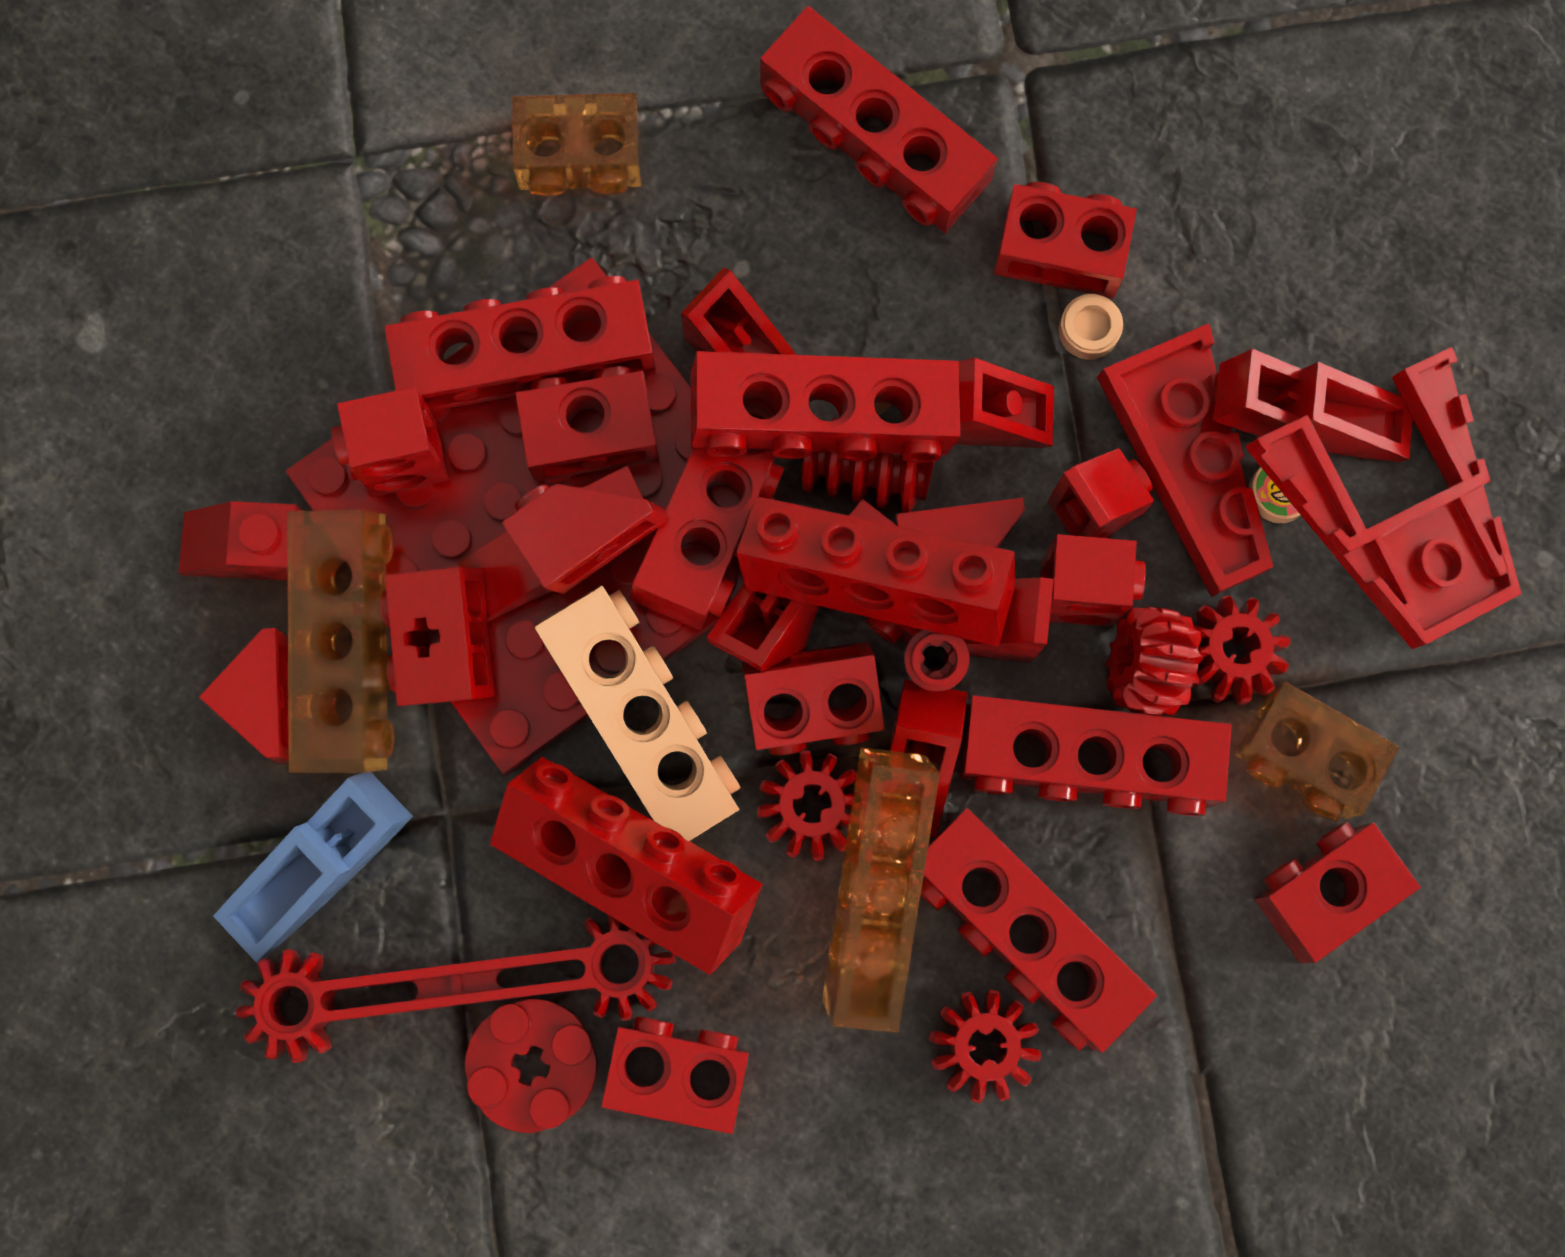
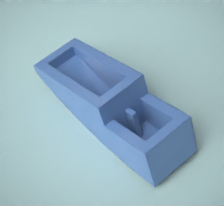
(312, 864)

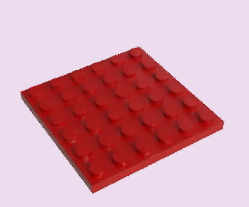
(456, 517)

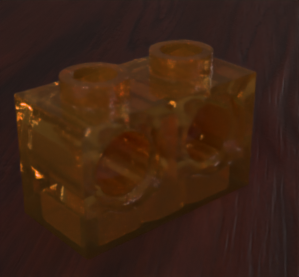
(578, 125)
(1320, 737)

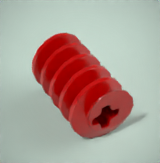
(884, 473)

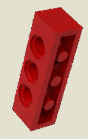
(818, 51)
(486, 324)
(919, 388)
(877, 570)
(666, 577)
(1195, 748)
(625, 864)
(1114, 990)

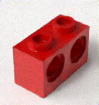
(1063, 257)
(390, 442)
(1092, 579)
(811, 679)
(673, 1095)

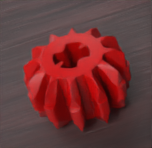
(1153, 661)
(1253, 669)
(793, 793)
(984, 1068)

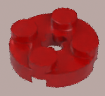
(496, 1082)

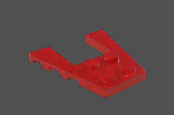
(1431, 561)

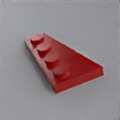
(1193, 462)

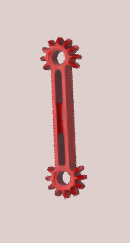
(438, 988)

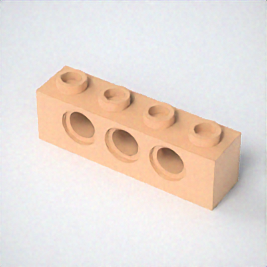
(569, 636)

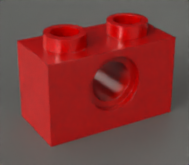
(620, 441)
(1373, 885)

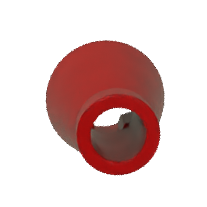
(948, 672)

